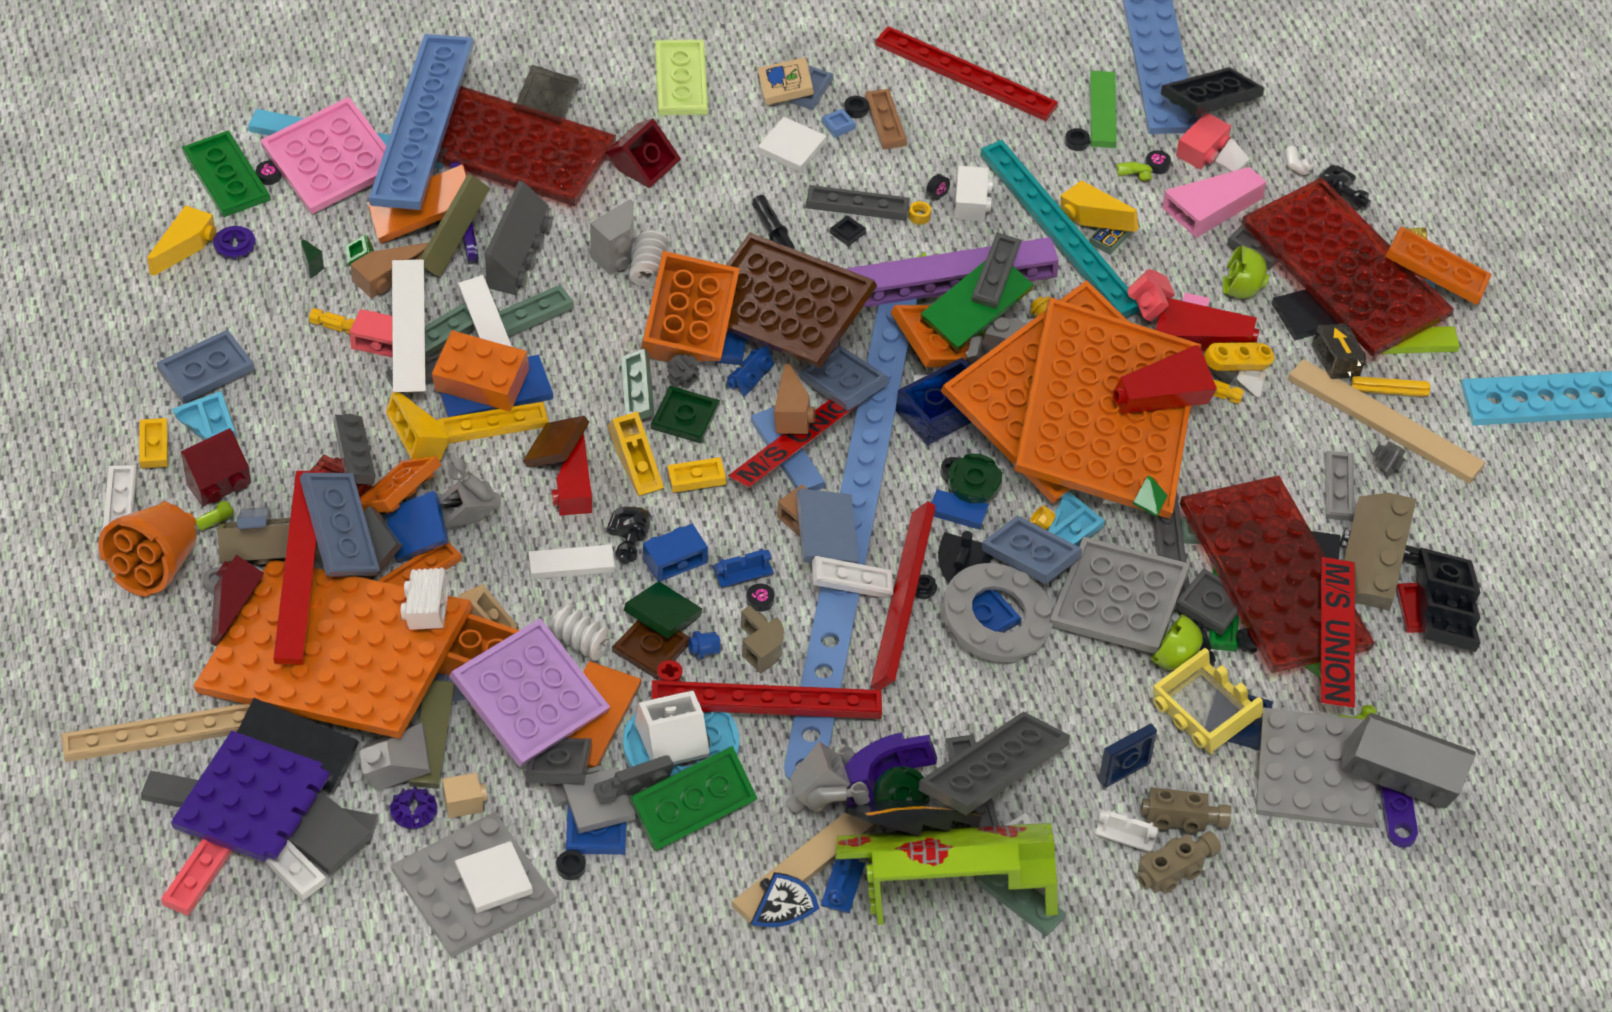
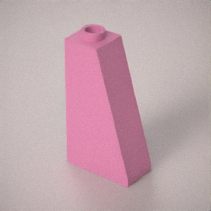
(1213, 200)

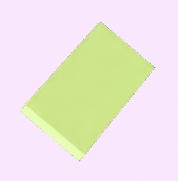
(681, 77)

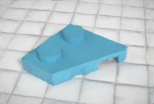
(206, 415)
(1075, 520)

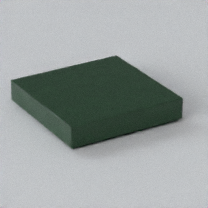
(685, 414)
(662, 609)

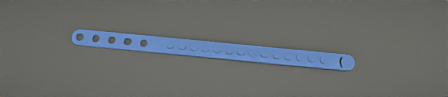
(863, 480)

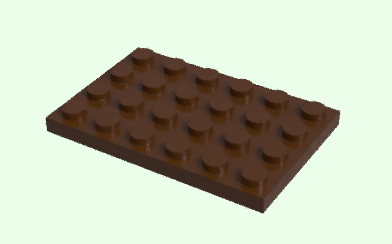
(793, 299)

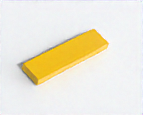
(494, 422)

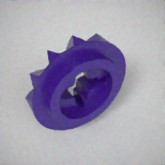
(225, 237)
(424, 812)

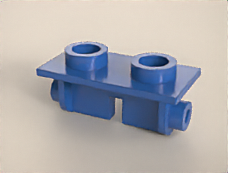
(752, 370)
(743, 569)
(843, 884)

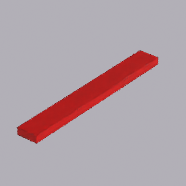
(966, 73)
(296, 582)
(903, 596)
(777, 699)

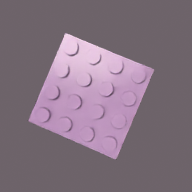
(529, 692)

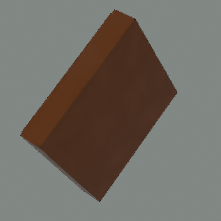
(556, 441)
(648, 648)

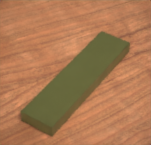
(454, 225)
(436, 718)

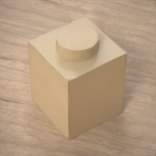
(463, 795)

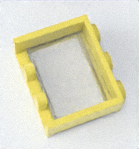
(1205, 702)

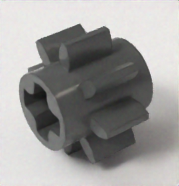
(683, 370)
(1390, 457)

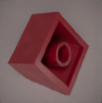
(644, 153)
(215, 467)

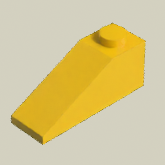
(1097, 209)
(182, 239)
(416, 428)
(635, 453)

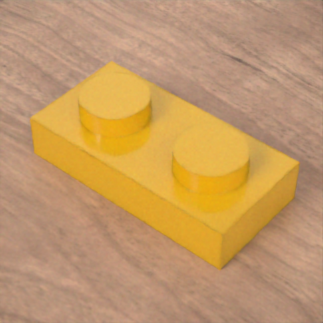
(153, 443)
(696, 474)

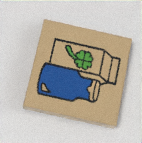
(785, 81)

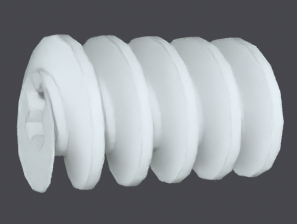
(647, 257)
(579, 634)

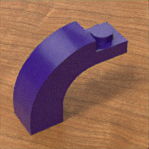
(886, 753)

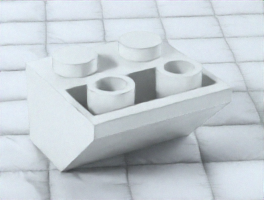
(673, 727)

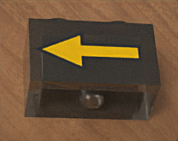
(1339, 351)

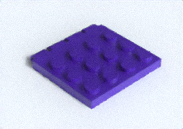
(251, 797)

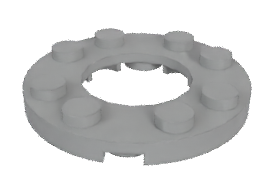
(982, 641)

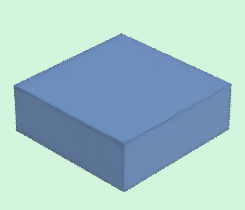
(838, 123)

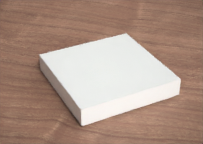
(791, 144)
(493, 877)

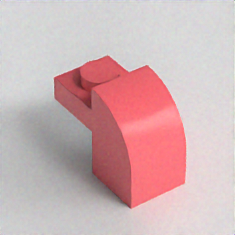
(1151, 293)

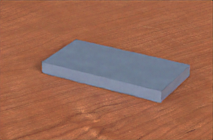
(339, 524)

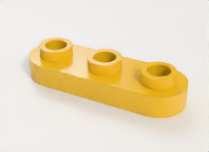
(1239, 356)

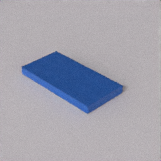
(534, 389)

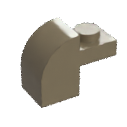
(765, 641)

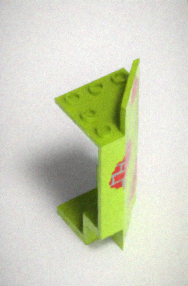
(1020, 851)

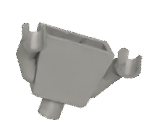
(466, 500)
(824, 780)

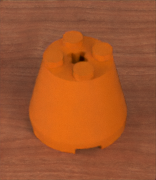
(148, 547)

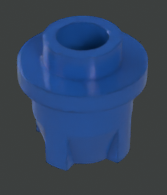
(704, 644)

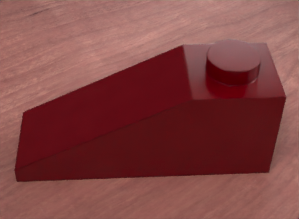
(231, 592)

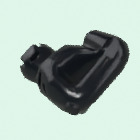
(1340, 181)
(632, 528)

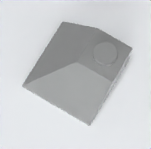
(395, 760)

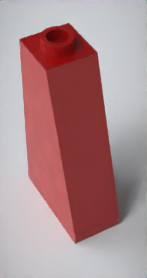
(1206, 324)
(1167, 384)

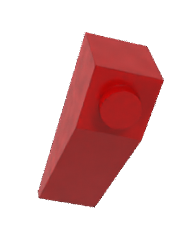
(573, 483)

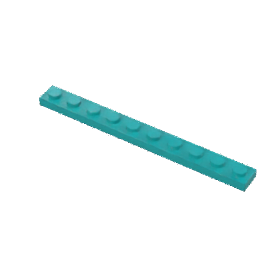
(1059, 226)

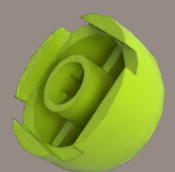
(1246, 273)
(1179, 644)

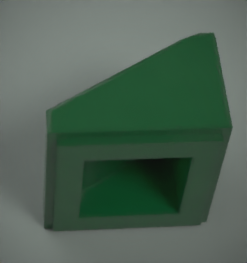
(312, 258)

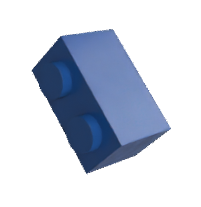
(675, 552)

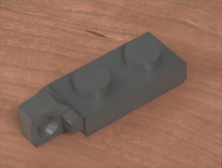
(633, 779)

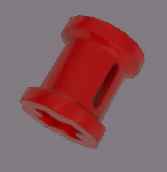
(669, 671)

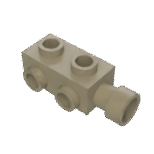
(1183, 810)
(1181, 860)

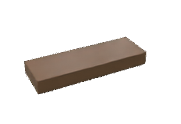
(886, 119)

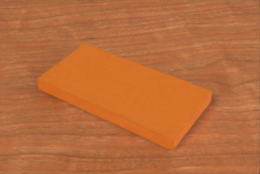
(395, 222)
(1438, 265)
(619, 692)

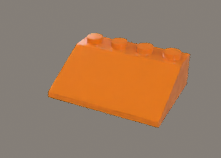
(689, 308)

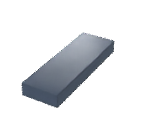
(253, 518)

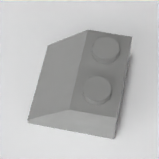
(613, 238)

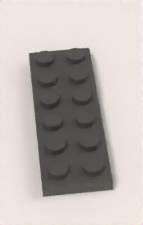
(994, 763)

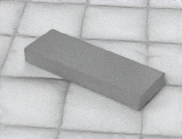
(1339, 486)

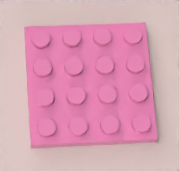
(327, 154)

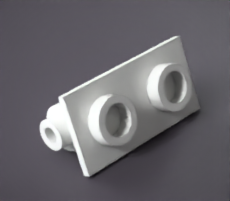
(1127, 831)

